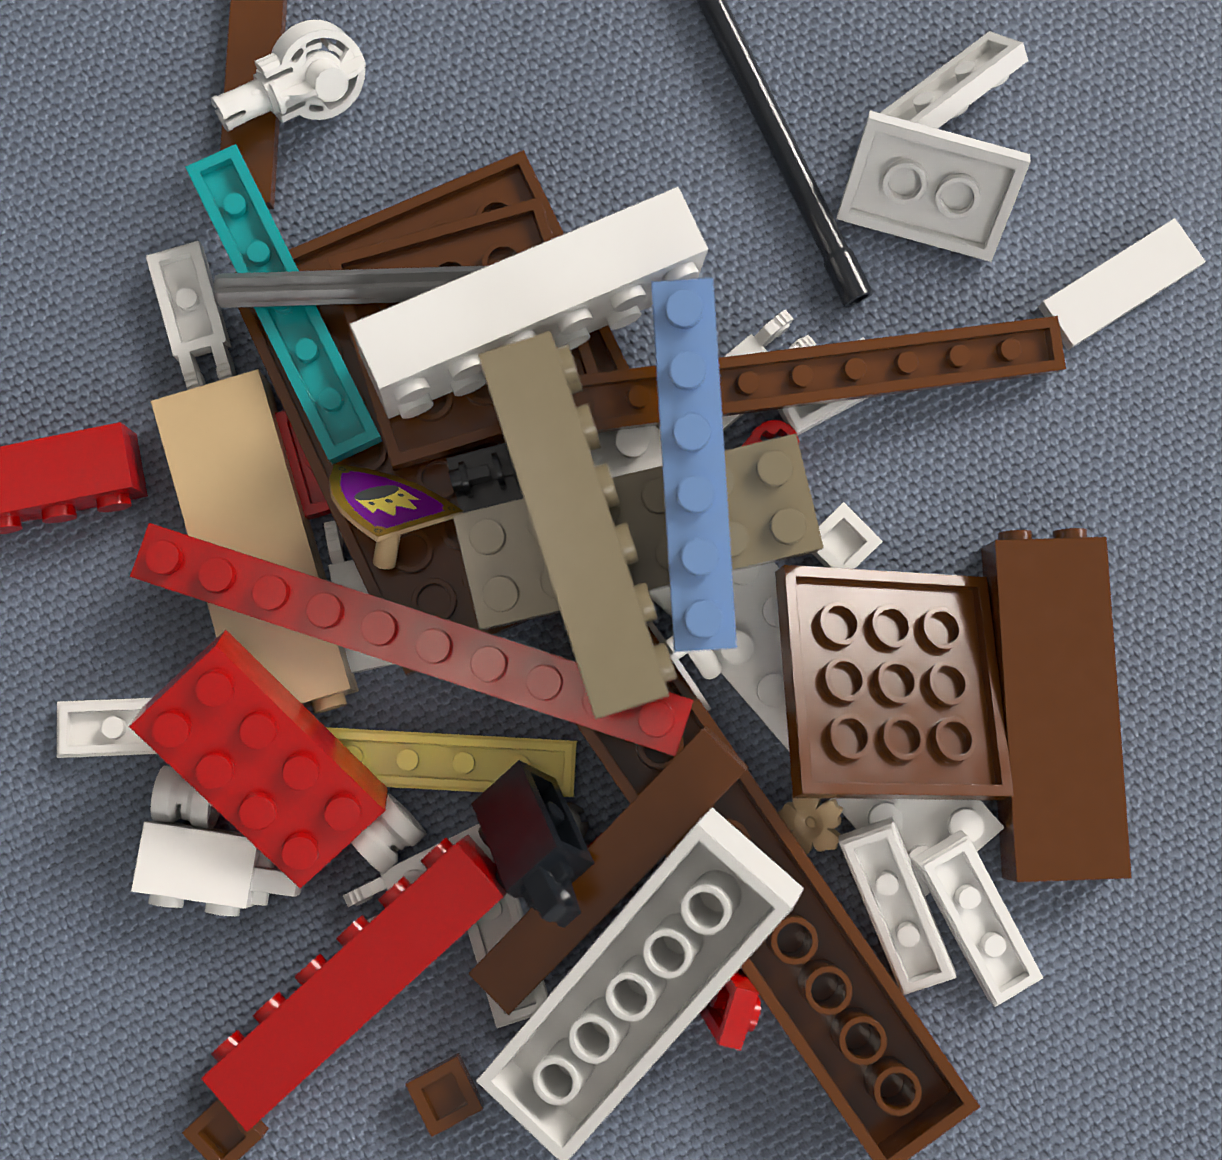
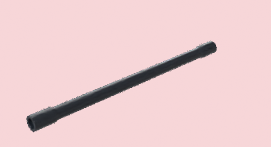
(837, 256)

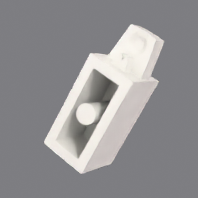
(205, 867)

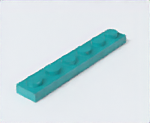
(294, 331)

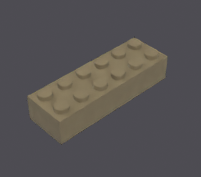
(767, 516)
(573, 523)

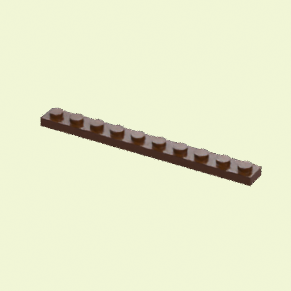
(841, 371)

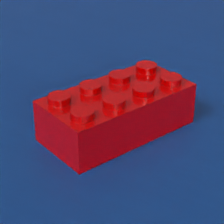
(261, 759)

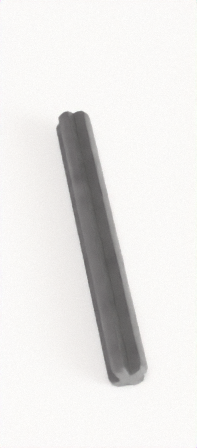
(331, 286)

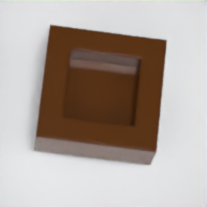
(445, 1094)
(220, 1135)

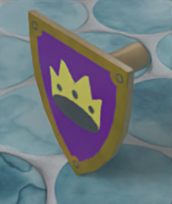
(386, 507)

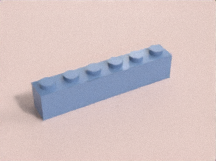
(693, 465)

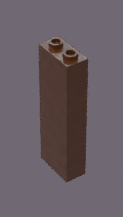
(1058, 707)

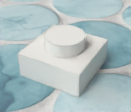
(845, 539)

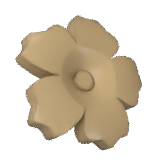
(812, 823)

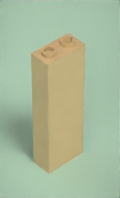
(243, 497)

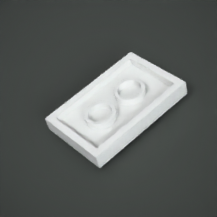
(932, 186)

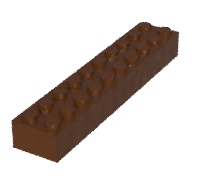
(822, 973)

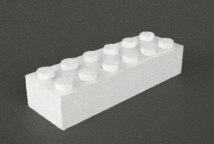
(562, 286)
(640, 984)

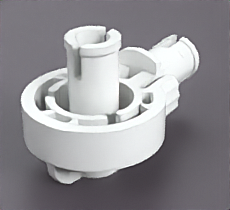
(298, 78)

